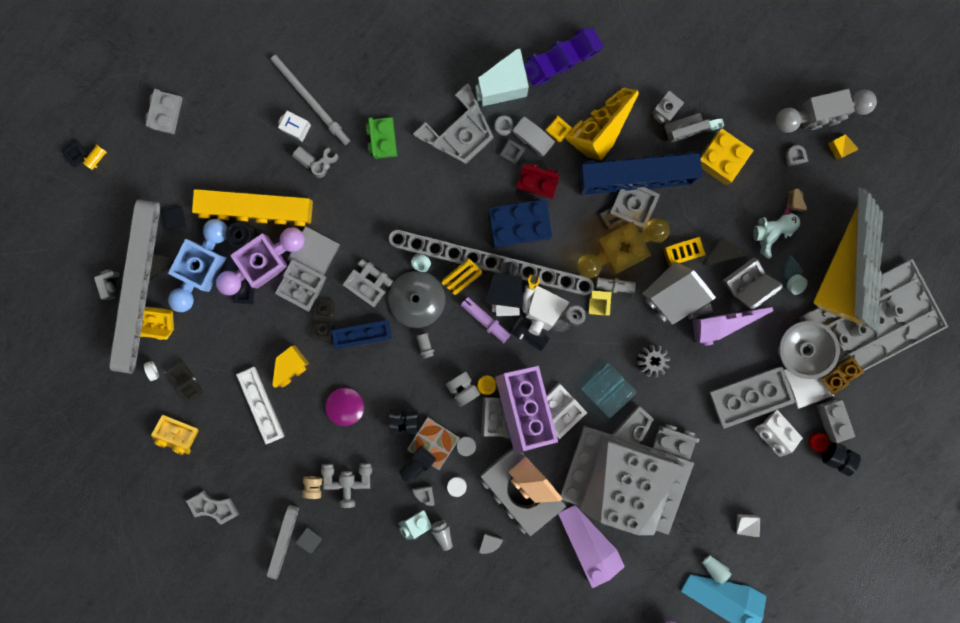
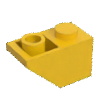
(287, 365)

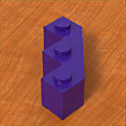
(563, 56)

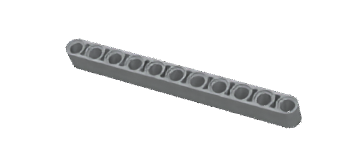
(538, 270)

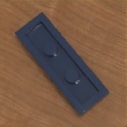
(361, 334)

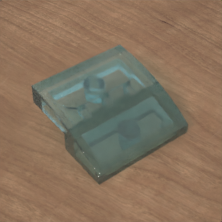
(609, 390)

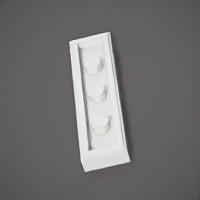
(260, 405)

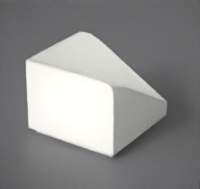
(748, 525)

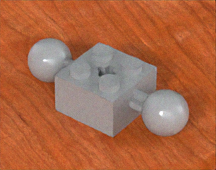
(825, 110)

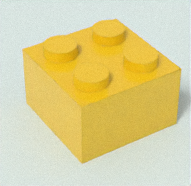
(724, 157)

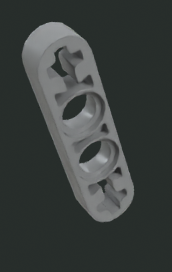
(282, 542)

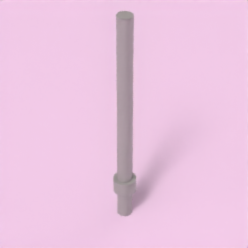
(333, 126)

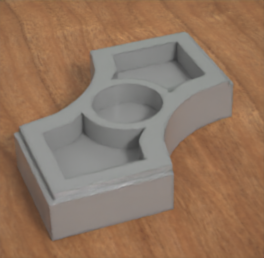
(218, 509)

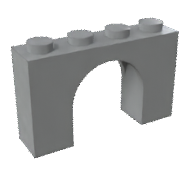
(530, 516)

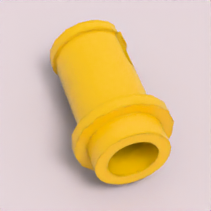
(94, 157)

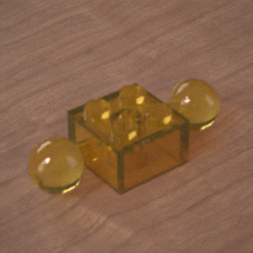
(655, 231)

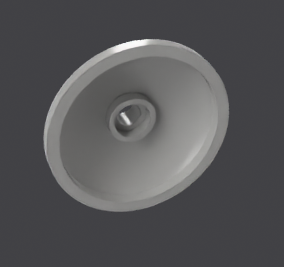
(822, 352)

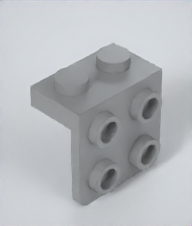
(751, 284)

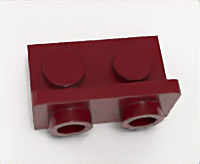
(538, 181)

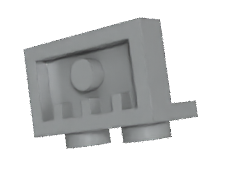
(163, 111)
(686, 127)
(675, 442)

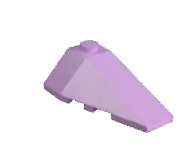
(594, 551)

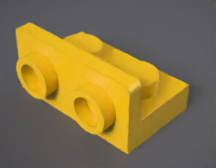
(174, 435)

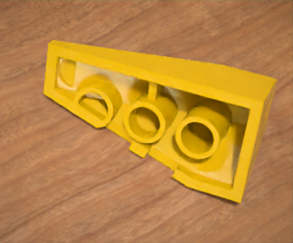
(601, 130)

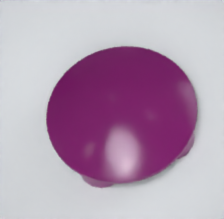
(344, 407)

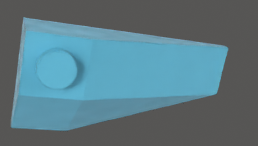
(728, 600)

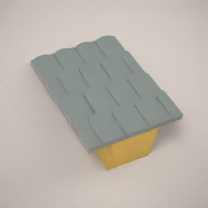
(854, 275)

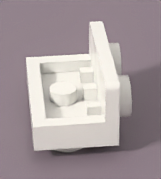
(779, 434)

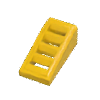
(670, 257)

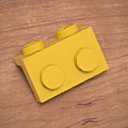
(157, 323)

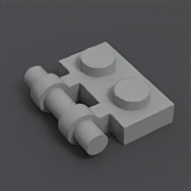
(365, 288)

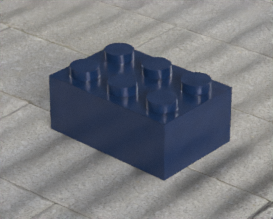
(520, 223)

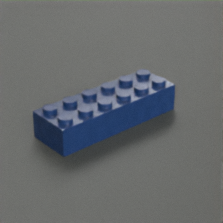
(645, 172)

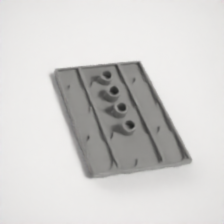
(905, 319)

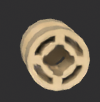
(312, 487)

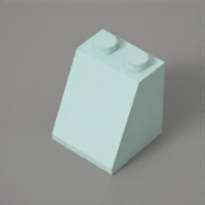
(503, 81)

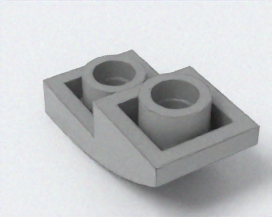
(533, 136)

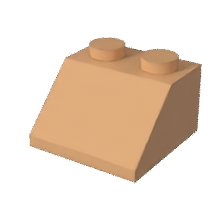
(533, 483)

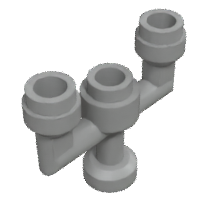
(346, 481)

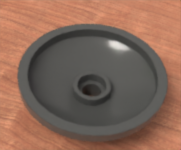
(430, 301)

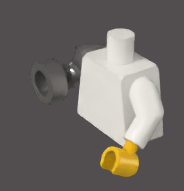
(545, 308)

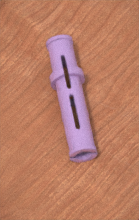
(492, 325)

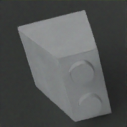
(677, 293)

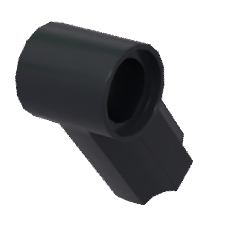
(521, 330)
(419, 462)

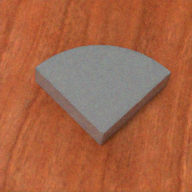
(424, 495)
(490, 543)

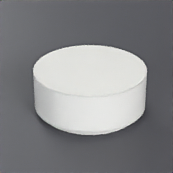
(151, 371)
(456, 486)

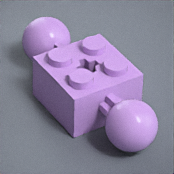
(247, 259)

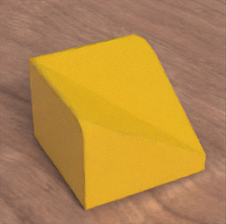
(842, 147)

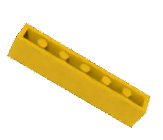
(252, 206)

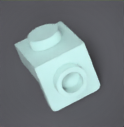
(415, 525)

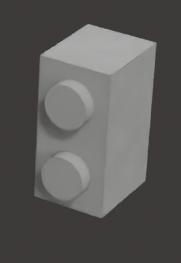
(835, 420)

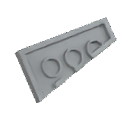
(634, 426)

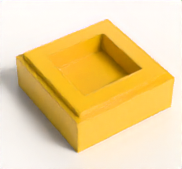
(558, 129)

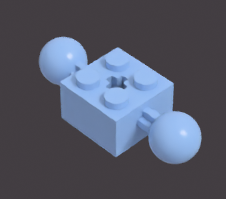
(185, 266)

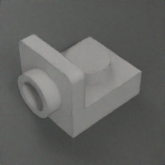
(105, 287)

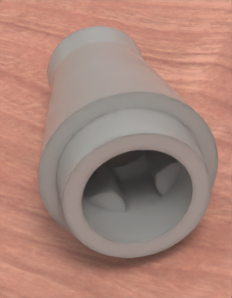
(442, 534)

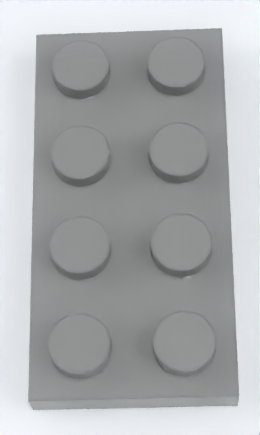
(752, 397)

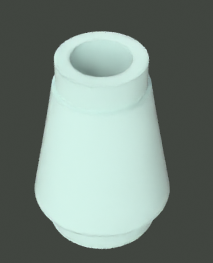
(717, 570)

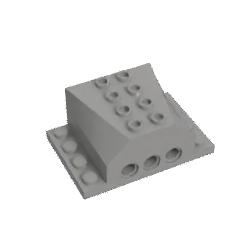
(625, 483)

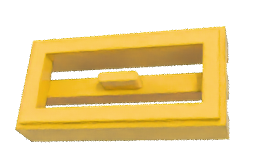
(452, 285)

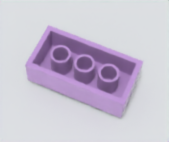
(526, 409)

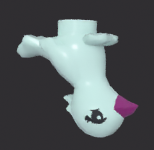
(770, 231)

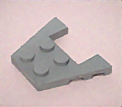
(465, 136)

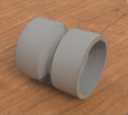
(467, 394)

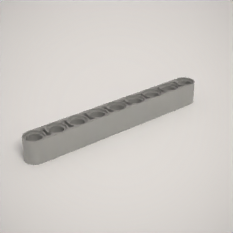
(134, 286)

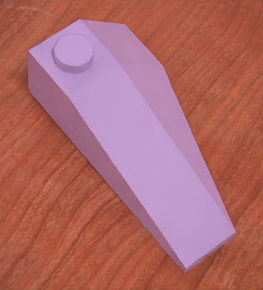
(714, 328)

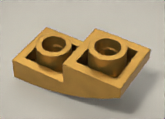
(842, 374)

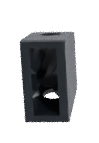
(506, 288)

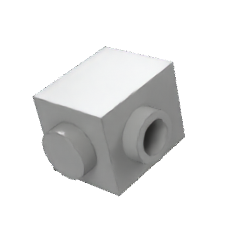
(667, 108)

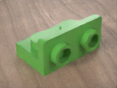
(382, 138)

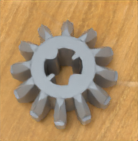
(651, 368)

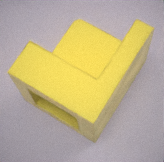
(599, 303)

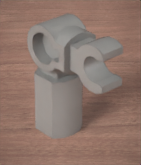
(318, 168)

